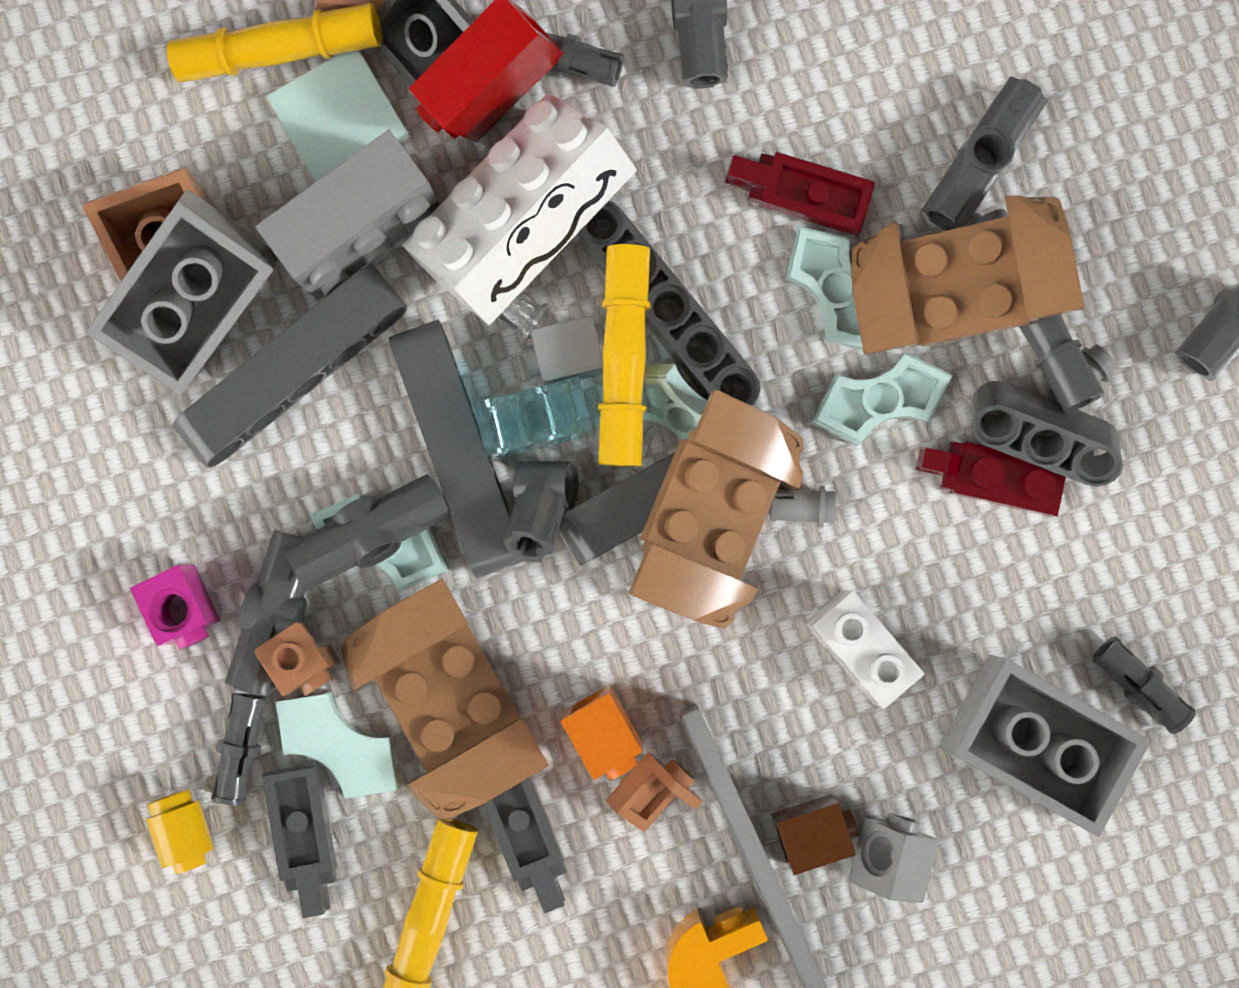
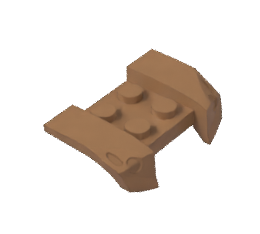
(965, 278)
(715, 510)
(444, 701)

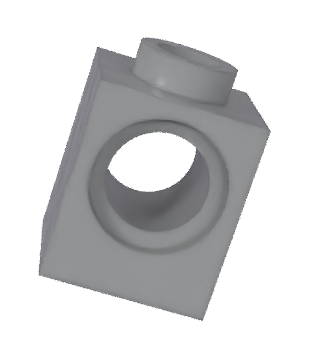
(565, 351)
(894, 859)

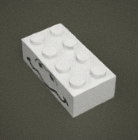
(520, 206)

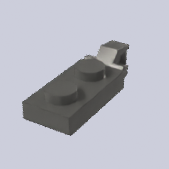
(301, 834)
(528, 842)

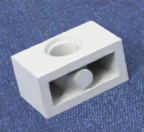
(864, 648)

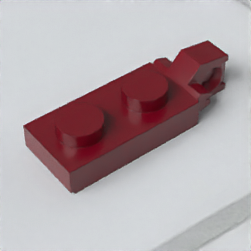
(804, 190)
(994, 477)

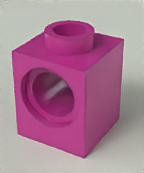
(154, 599)

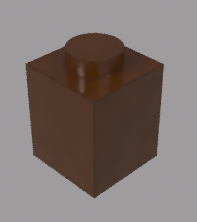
(815, 833)

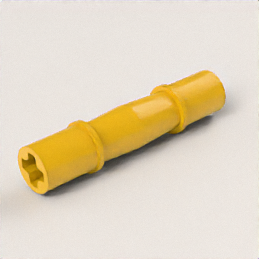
(275, 43)
(624, 355)
(432, 904)

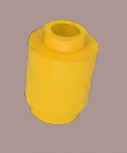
(179, 831)

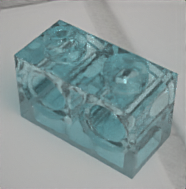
(533, 419)

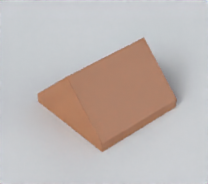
(133, 215)

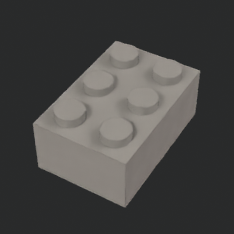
(350, 216)
(183, 293)
(1045, 744)

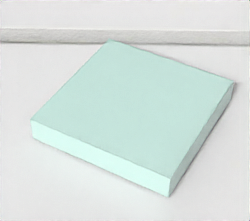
(335, 112)

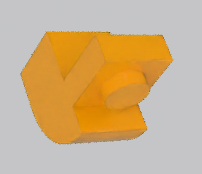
(697, 951)

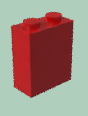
(485, 71)

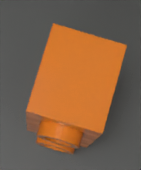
(603, 734)

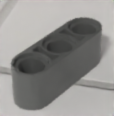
(1059, 453)
(613, 514)

